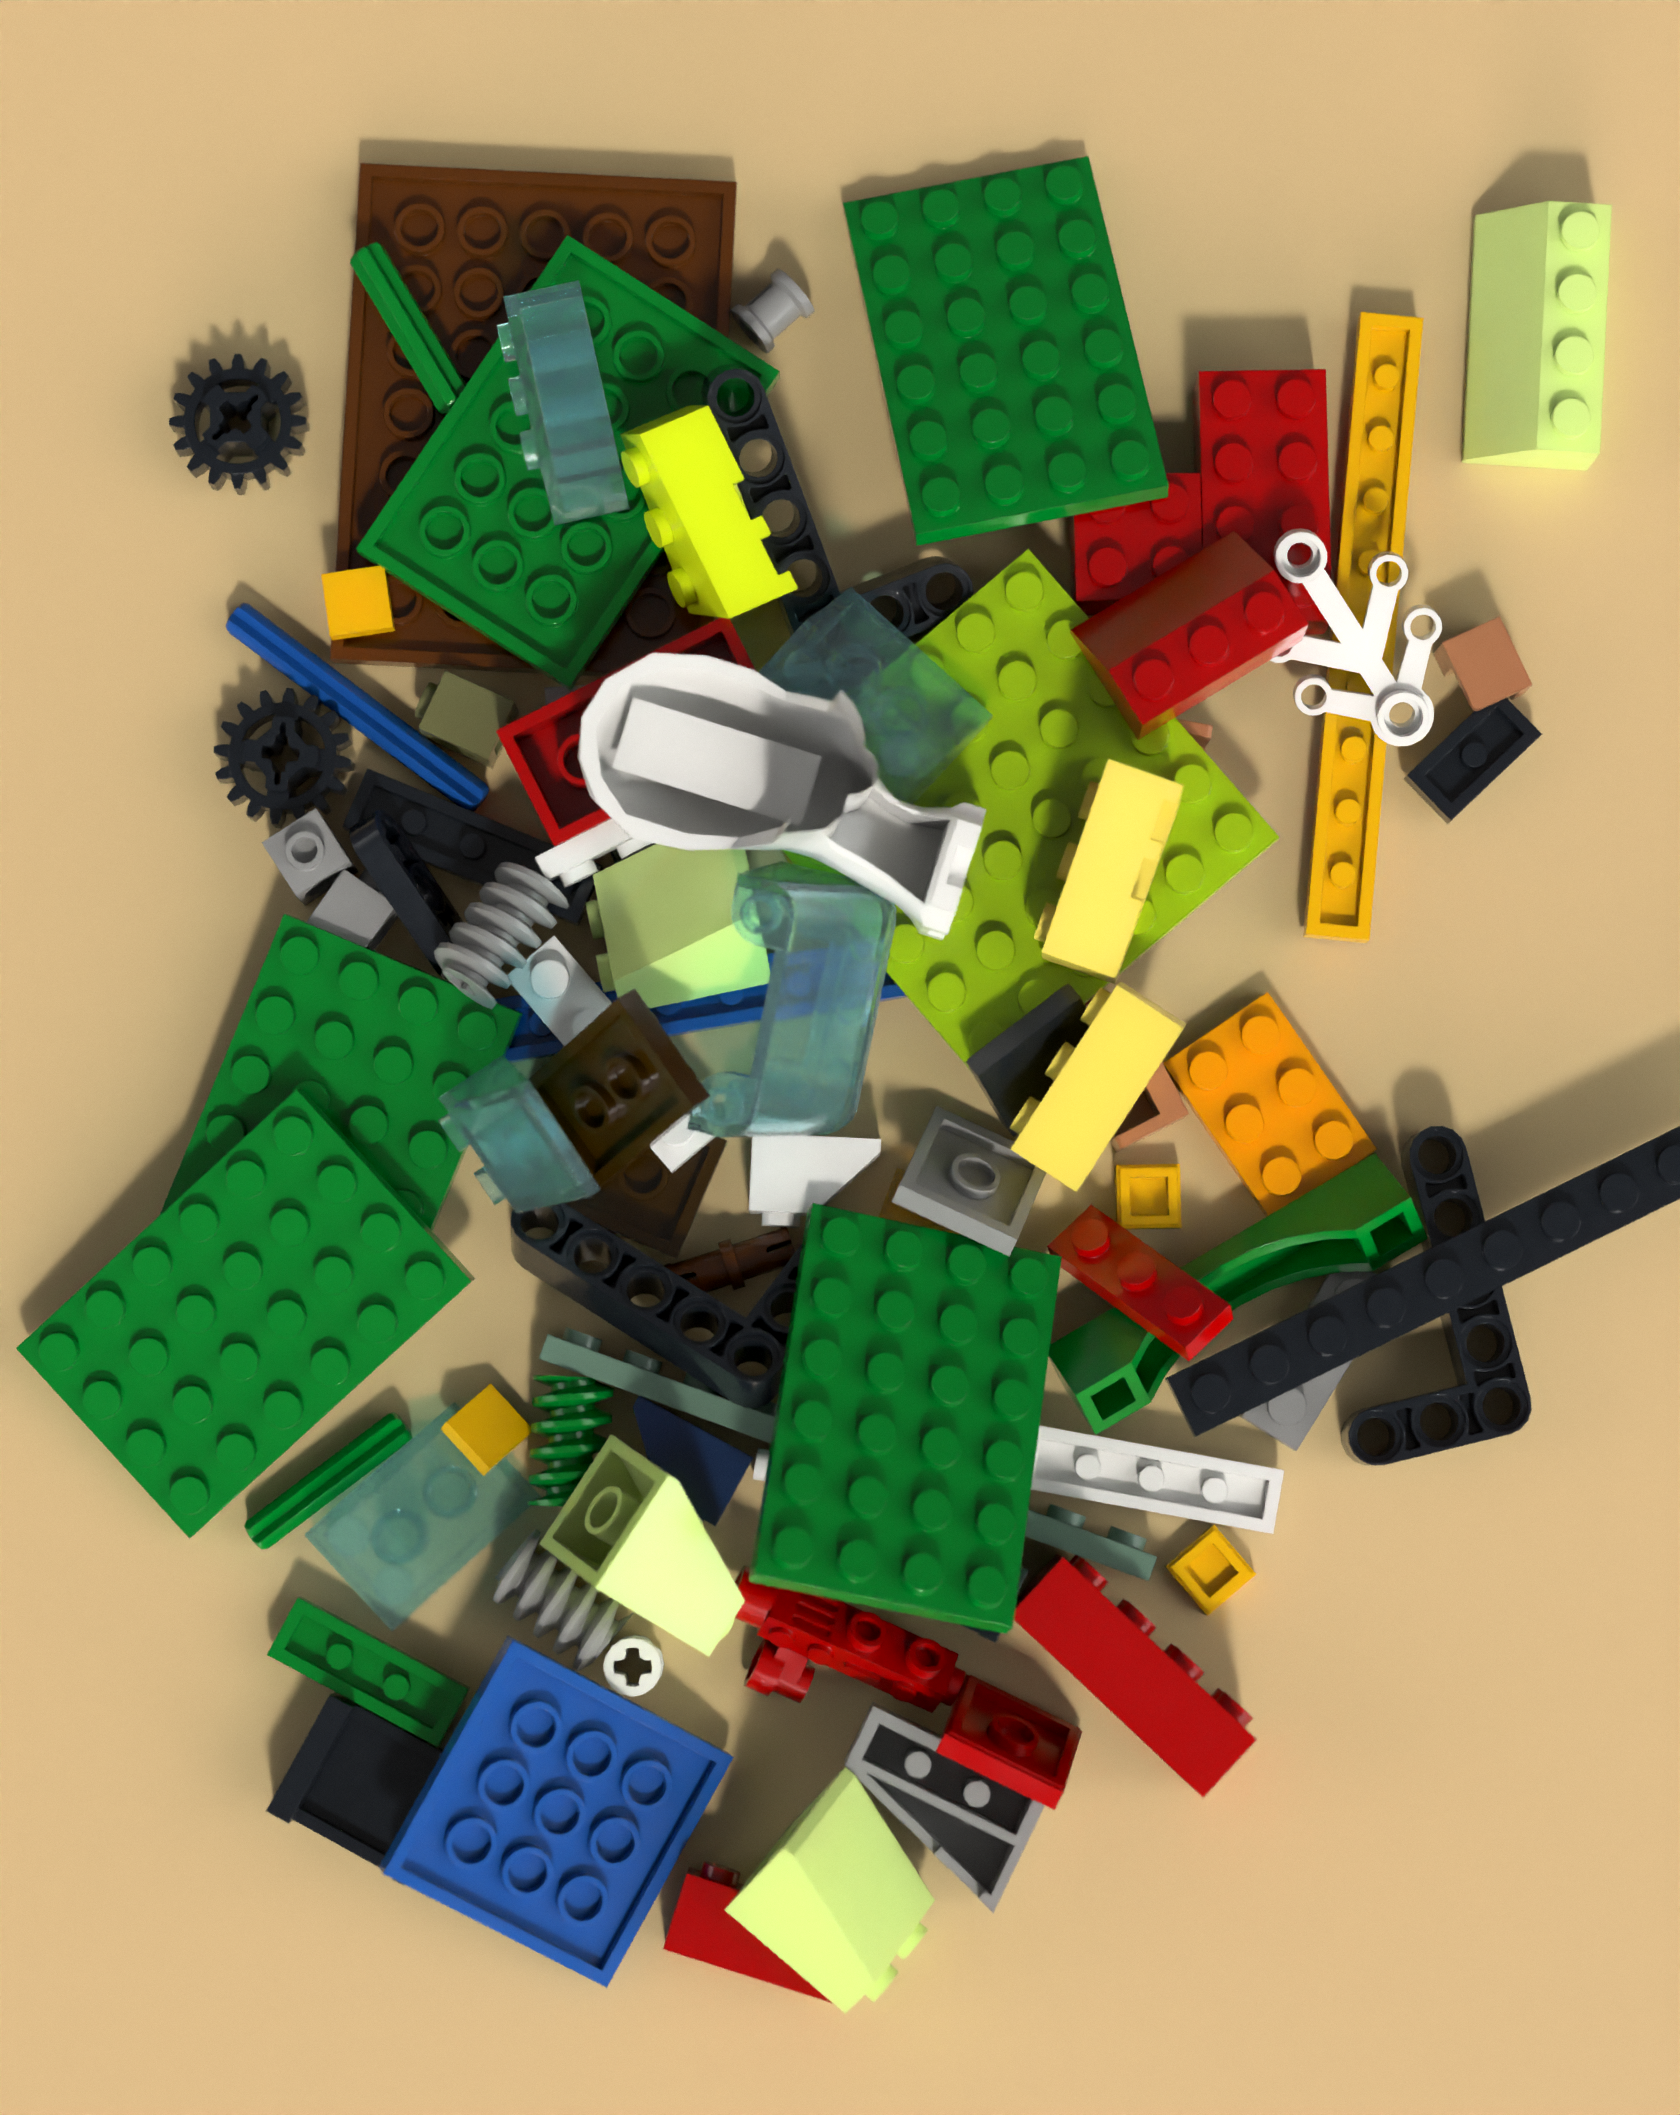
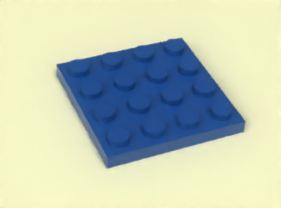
(556, 1812)

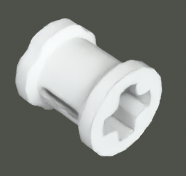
(620, 1679)

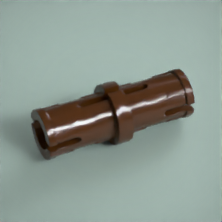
(736, 1261)

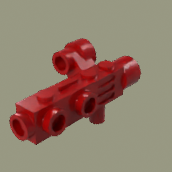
(844, 1638)

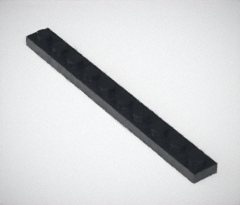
(1429, 1284)

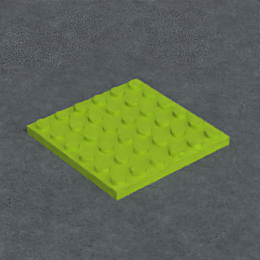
(1031, 775)

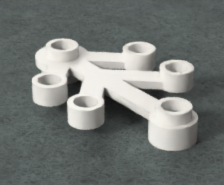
(1361, 647)

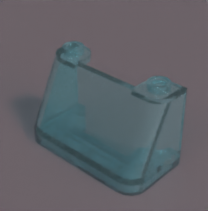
(817, 1008)

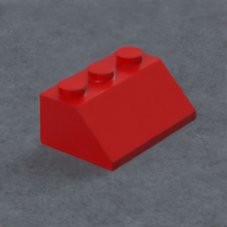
(1190, 633)

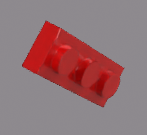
(1141, 1283)

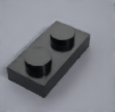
(1472, 758)

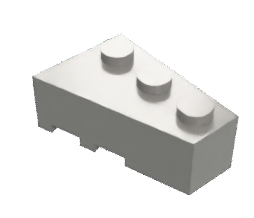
(956, 1812)

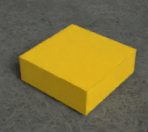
(357, 602)
(1148, 1196)
(487, 1429)
(1210, 1570)

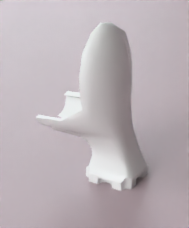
(730, 761)

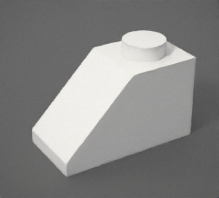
(803, 1170)

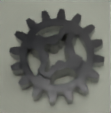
(222, 442)
(256, 755)

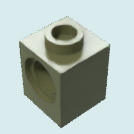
(465, 718)

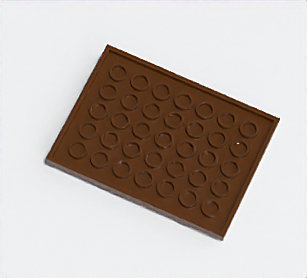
(461, 248)

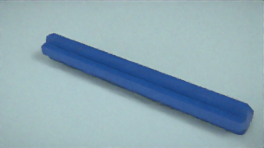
(357, 707)

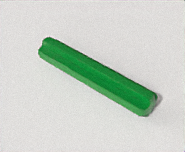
(408, 325)
(328, 1481)

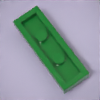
(368, 1671)

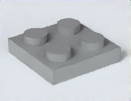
(970, 1182)

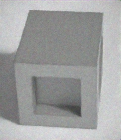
(309, 856)
(355, 910)

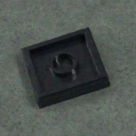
(1016, 1060)

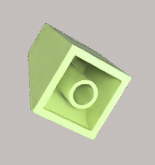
(673, 926)
(645, 1547)
(837, 1896)

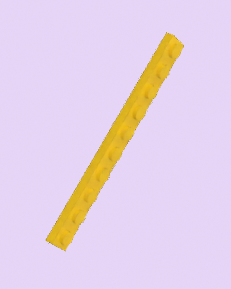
(1370, 523)

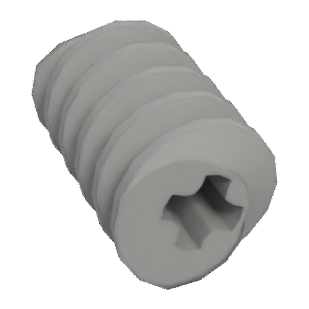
(496, 930)
(558, 1603)

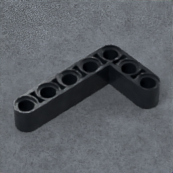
(801, 537)
(680, 1305)
(1490, 1310)

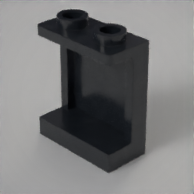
(355, 1778)

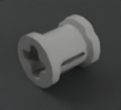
(772, 310)

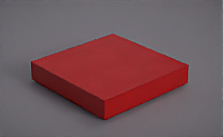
(1010, 1741)

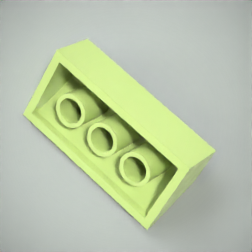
(1537, 336)

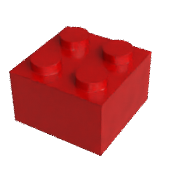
(1133, 543)

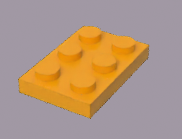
(1268, 1105)

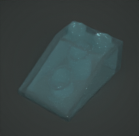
(514, 1140)
(418, 1522)

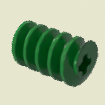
(569, 1434)

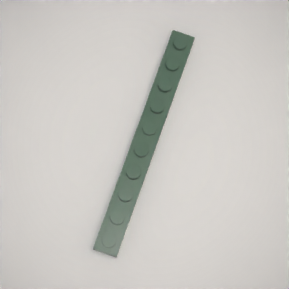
(641, 1376)

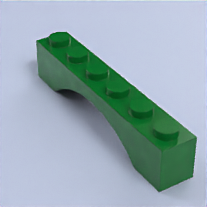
(1336, 1228)

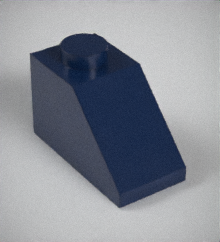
(700, 1462)

